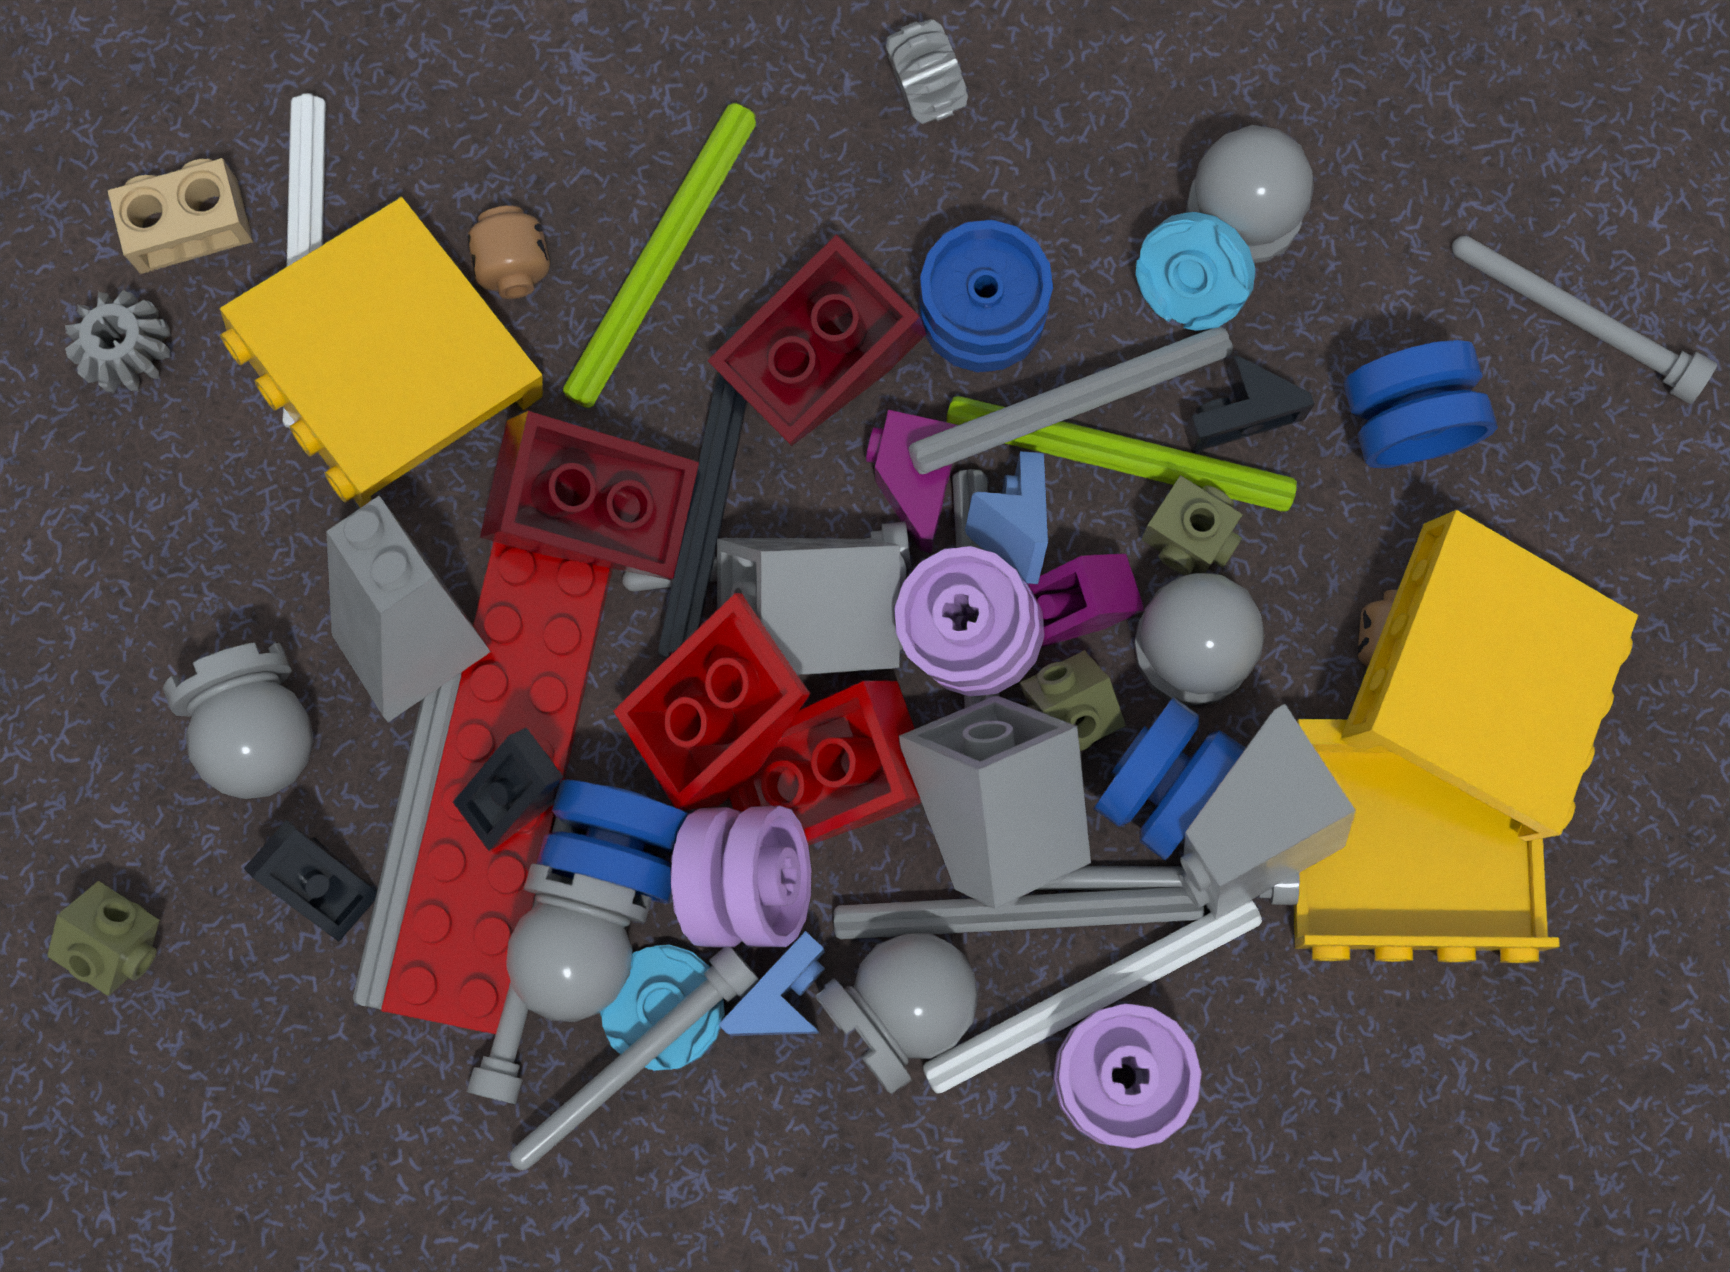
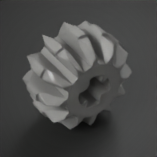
(927, 71)
(127, 359)

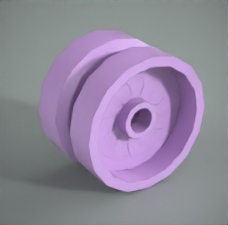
(944, 596)
(741, 877)
(1163, 1069)

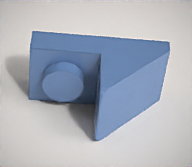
(1016, 520)
(764, 1008)

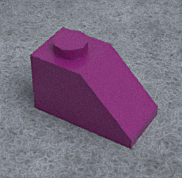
(911, 495)
(1086, 596)

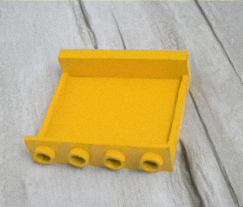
(378, 351)
(1493, 673)
(1418, 867)

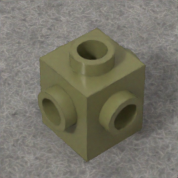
(1174, 523)
(1076, 694)
(104, 939)

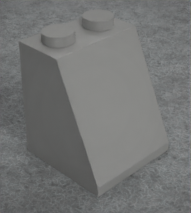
(819, 598)
(394, 611)
(1001, 797)
(1265, 820)

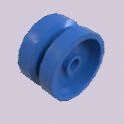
(993, 262)
(1420, 404)
(1168, 778)
(618, 831)

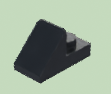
(1260, 406)
(509, 789)
(311, 880)

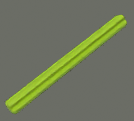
(659, 256)
(1143, 458)

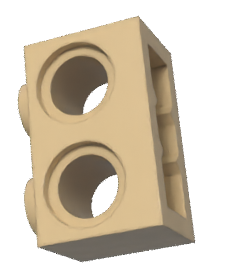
(182, 229)

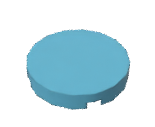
(1195, 270)
(659, 970)

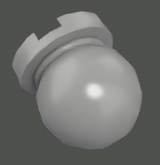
(1256, 185)
(1198, 639)
(244, 726)
(573, 946)
(906, 1003)

